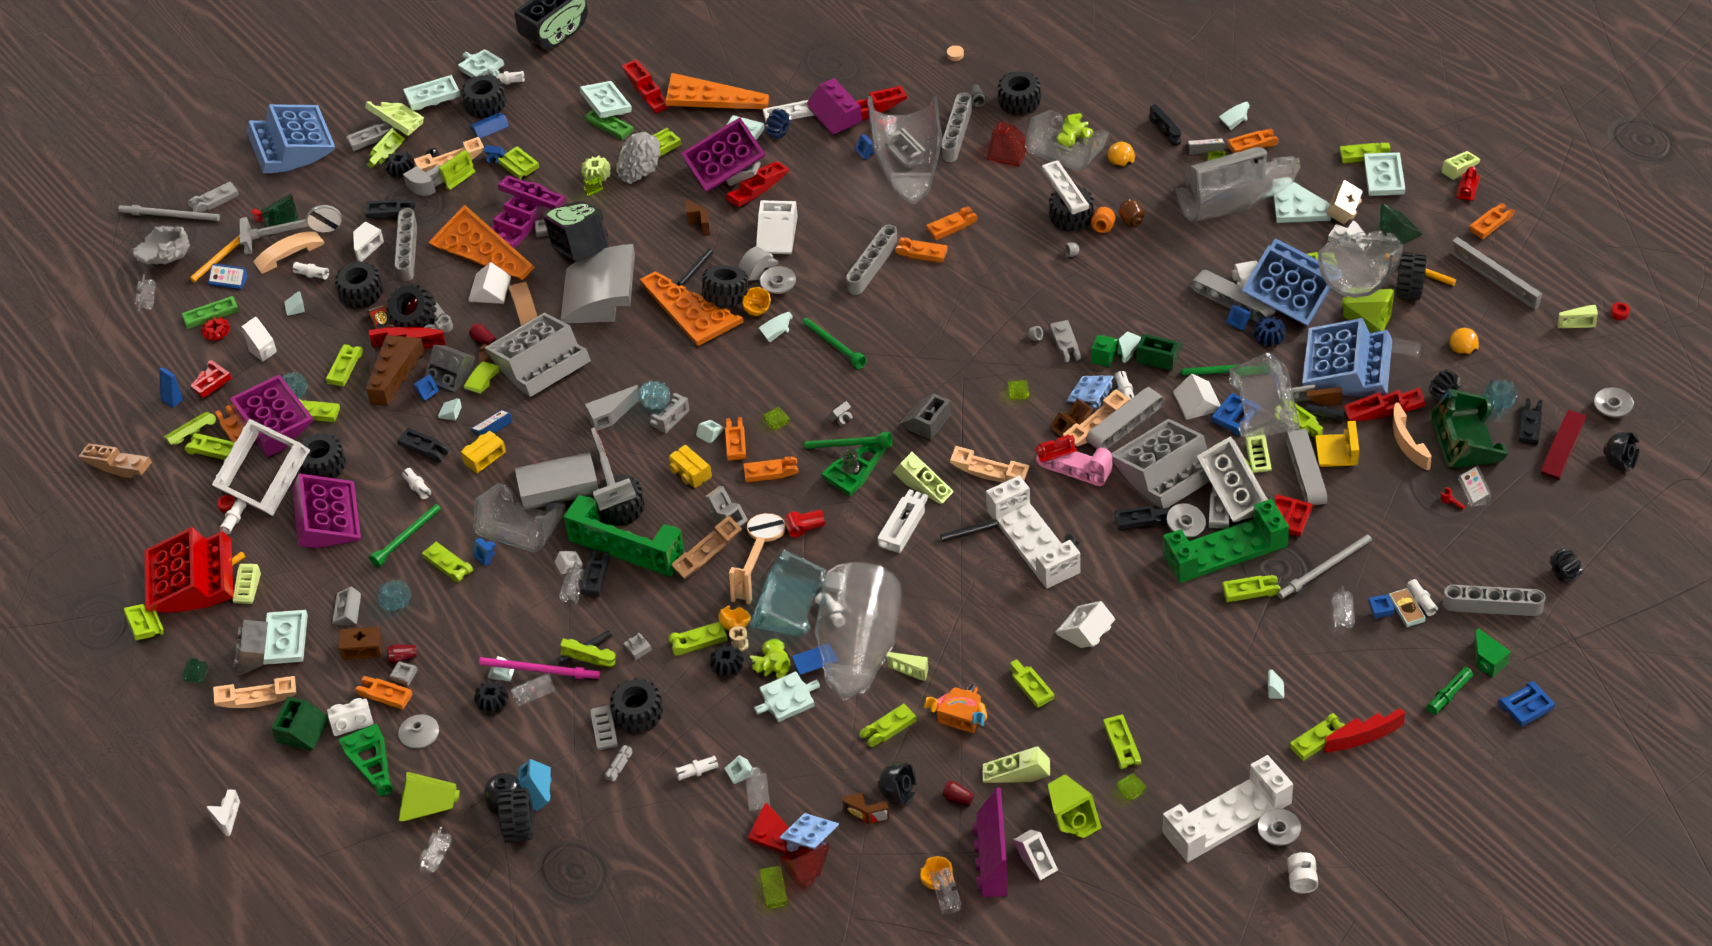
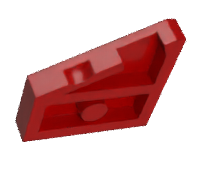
(210, 379)
(1294, 512)
(769, 829)

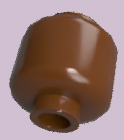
(1131, 212)

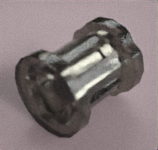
(850, 463)

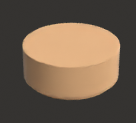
(955, 53)

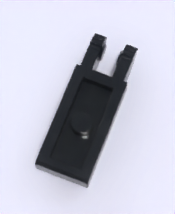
(1165, 125)
(387, 208)
(1531, 423)
(423, 444)
(594, 574)

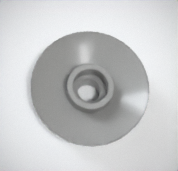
(778, 279)
(1613, 402)
(1189, 515)
(423, 736)
(1279, 820)

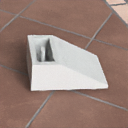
(776, 226)

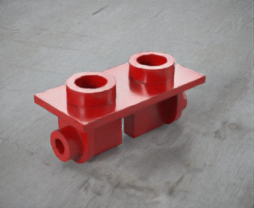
(1468, 184)
(1059, 448)

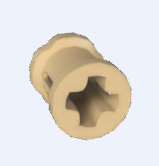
(738, 636)

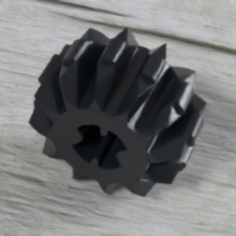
(399, 163)
(1442, 382)
(1566, 565)
(726, 661)
(491, 697)

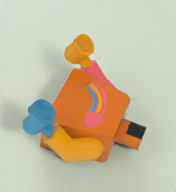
(959, 708)

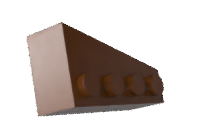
(392, 367)

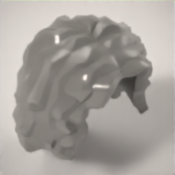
(638, 157)
(163, 246)

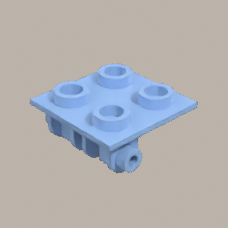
(1091, 390)
(808, 832)

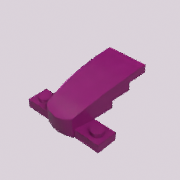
(523, 209)

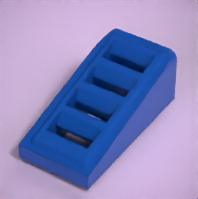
(169, 388)

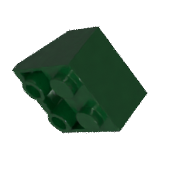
(1158, 351)
(299, 724)

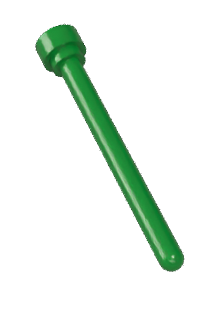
(857, 359)
(1206, 370)
(883, 439)
(378, 557)

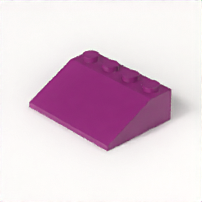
(723, 154)
(275, 407)
(325, 511)
(991, 847)

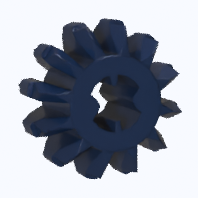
(777, 123)
(1269, 331)

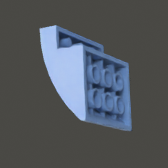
(290, 137)
(1288, 282)
(1348, 358)

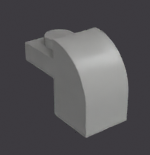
(421, 182)
(755, 262)
(722, 506)

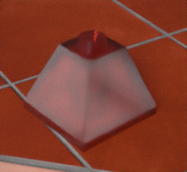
(1007, 144)
(805, 863)

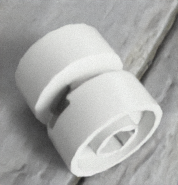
(1302, 872)

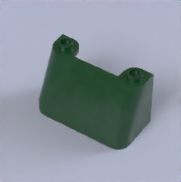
(1463, 431)

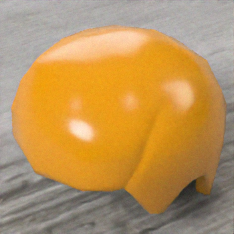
(1121, 154)
(756, 301)
(1464, 341)
(732, 618)
(932, 865)

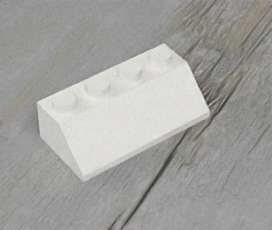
(1232, 479)

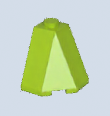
(1374, 309)
(426, 796)
(1073, 807)

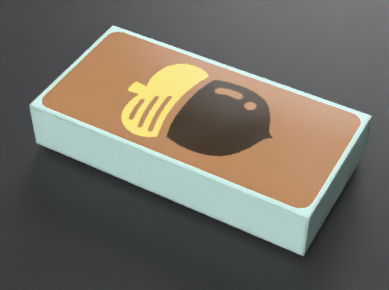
(1407, 607)

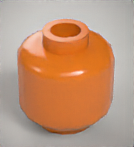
(1103, 219)

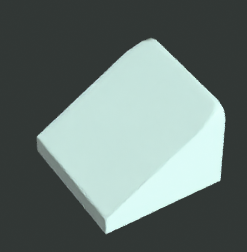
(294, 304)
(450, 410)
(709, 431)
(500, 673)
(1275, 686)
(738, 769)

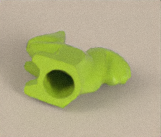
(1073, 129)
(774, 659)

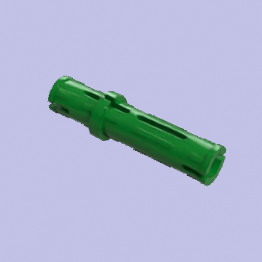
(1445, 695)

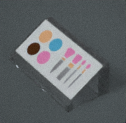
(1475, 487)

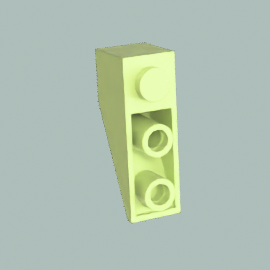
(922, 479)
(1018, 767)

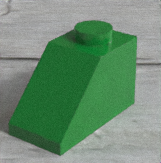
(1104, 350)
(1489, 654)

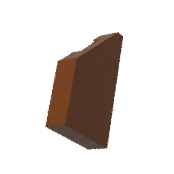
(1326, 396)

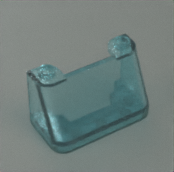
(788, 595)

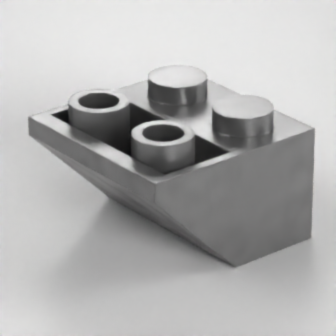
(449, 367)
(927, 416)
(250, 646)

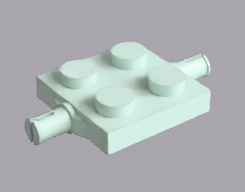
(481, 63)
(787, 696)

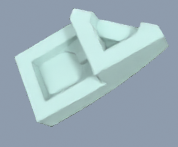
(1235, 115)
(776, 326)
(1127, 345)

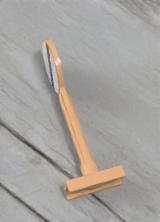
(763, 529)

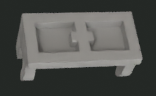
(905, 148)
(671, 414)

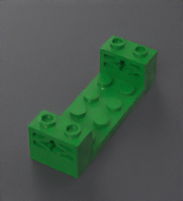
(586, 530)
(1226, 547)

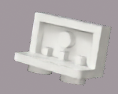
(350, 716)

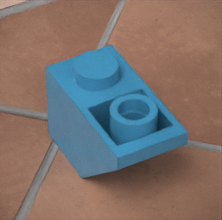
(537, 780)

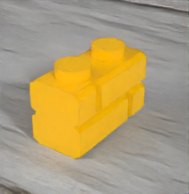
(483, 451)
(689, 466)

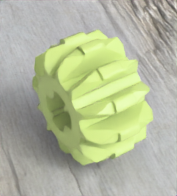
(594, 166)

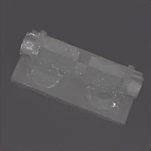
(145, 288)
(572, 583)
(1341, 602)
(533, 689)
(757, 789)
(431, 858)
(948, 899)

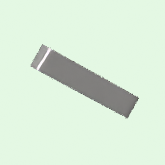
(956, 127)
(406, 245)
(872, 259)
(1229, 294)
(1125, 419)
(1306, 467)
(1493, 600)

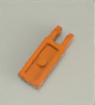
(1255, 139)
(1491, 221)
(952, 223)
(921, 250)
(232, 426)
(735, 440)
(770, 469)
(384, 692)

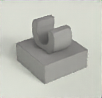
(840, 412)
(637, 646)

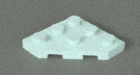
(1299, 205)

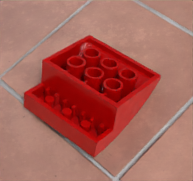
(188, 572)

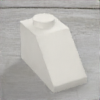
(366, 240)
(258, 339)
(1035, 854)

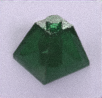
(280, 212)
(1398, 224)

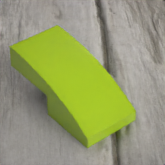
(481, 376)

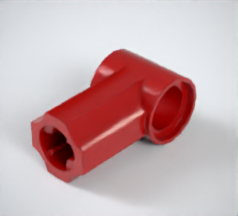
(799, 523)

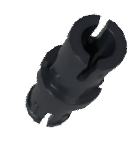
(1325, 412)

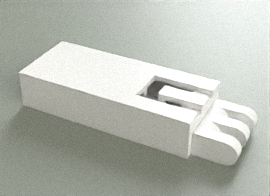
(898, 531)

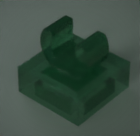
(195, 670)

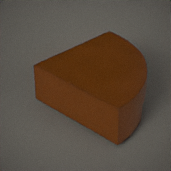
(483, 355)

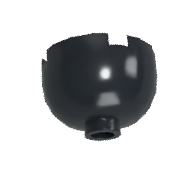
(1622, 451)
(497, 783)
(897, 783)

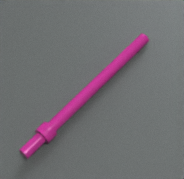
(578, 672)

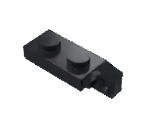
(1140, 517)

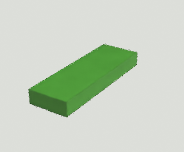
(610, 125)
(208, 312)

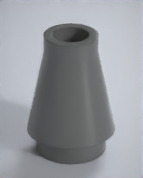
(978, 97)

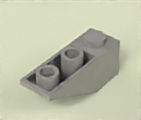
(611, 408)

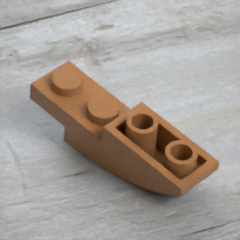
(114, 462)

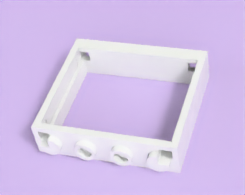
(282, 479)

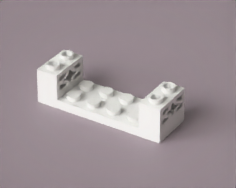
(1030, 534)
(1230, 812)

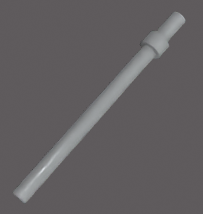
(137, 210)
(1296, 584)

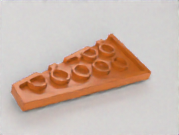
(702, 93)
(475, 241)
(689, 310)

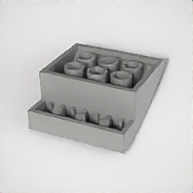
(1252, 155)
(598, 285)
(538, 354)
(1164, 463)
(556, 480)

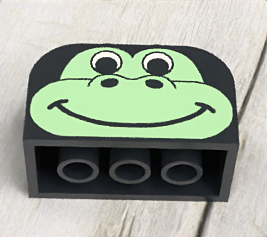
(550, 20)
(576, 229)

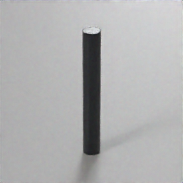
(698, 264)
(968, 530)
(595, 641)

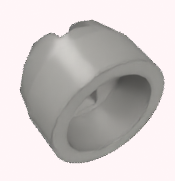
(1071, 249)
(1035, 333)

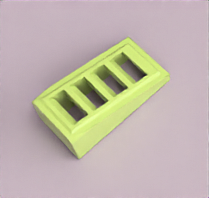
(1457, 165)
(1582, 316)
(1256, 441)
(250, 572)
(909, 664)

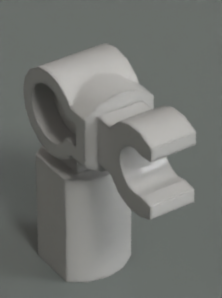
(442, 321)

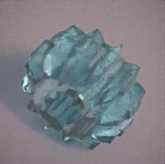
(296, 383)
(1501, 393)
(654, 395)
(394, 594)

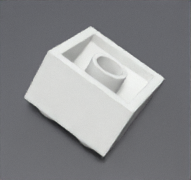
(1086, 624)

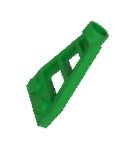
(849, 482)
(362, 741)

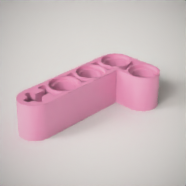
(1082, 466)

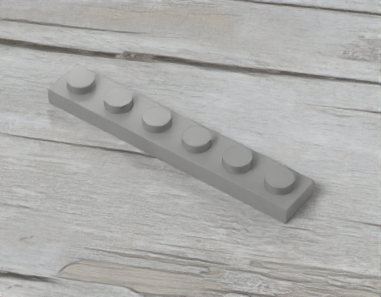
(1496, 273)

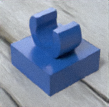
(864, 147)
(494, 152)
(1238, 317)
(426, 387)
(483, 551)
(1381, 606)

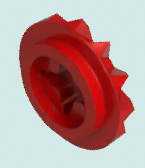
(222, 329)

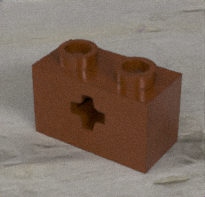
(360, 643)

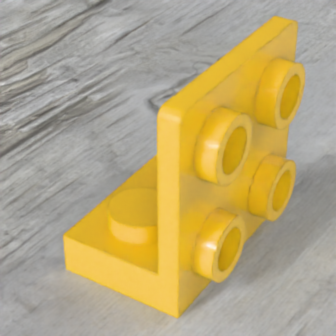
(1338, 448)

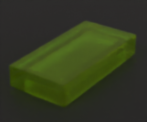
(773, 887)

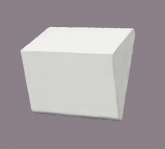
(490, 285)
(1196, 397)

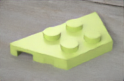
(397, 115)

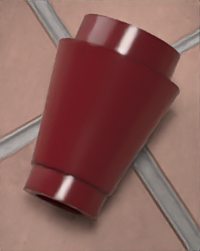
(481, 334)
(401, 652)
(957, 793)

